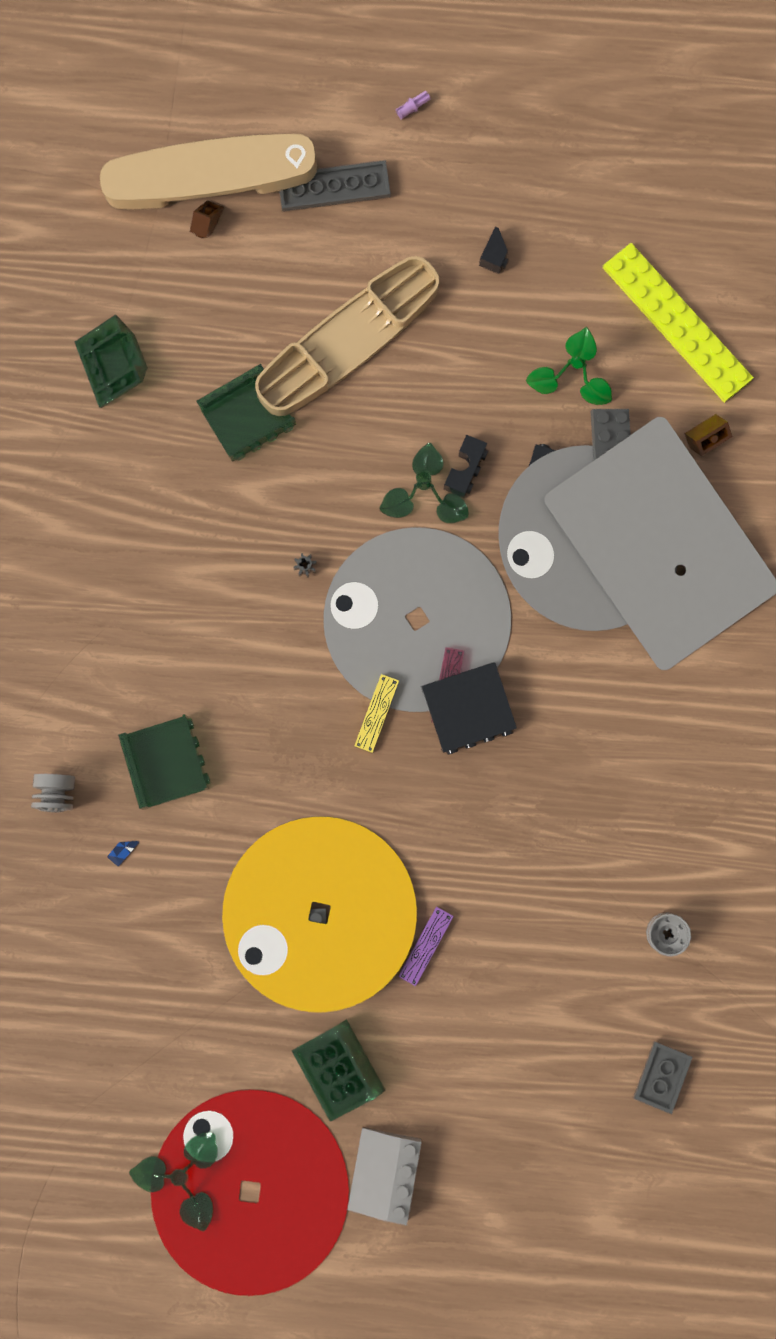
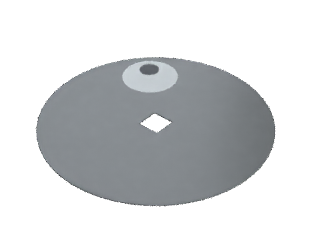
(542, 557)
(394, 577)

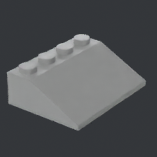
(384, 1175)

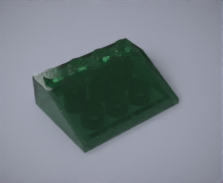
(338, 1070)

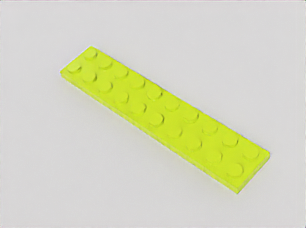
(677, 322)

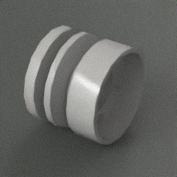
(53, 792)
(671, 945)

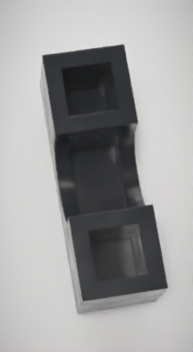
(473, 452)

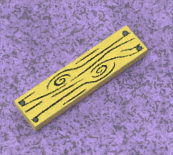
(376, 713)

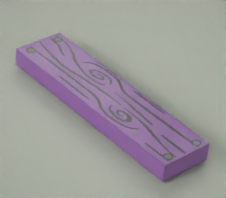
(425, 946)

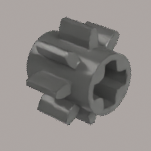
(310, 564)

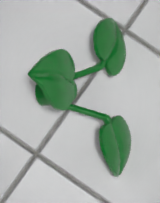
(581, 348)

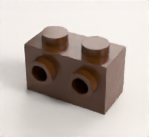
(708, 434)

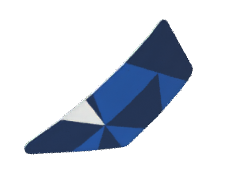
(121, 851)

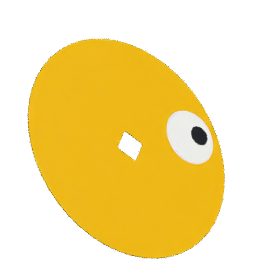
(311, 962)

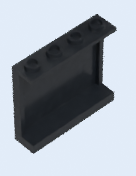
(469, 708)

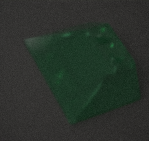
(111, 360)

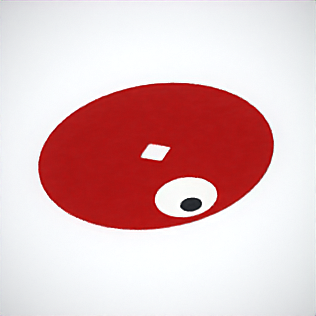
(300, 1203)

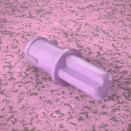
(412, 105)

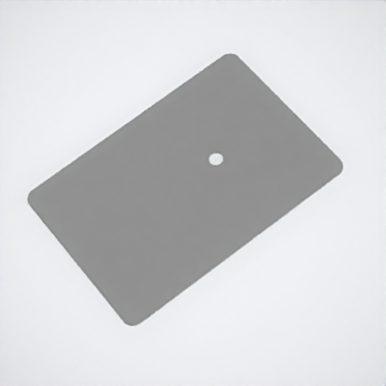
(642, 516)

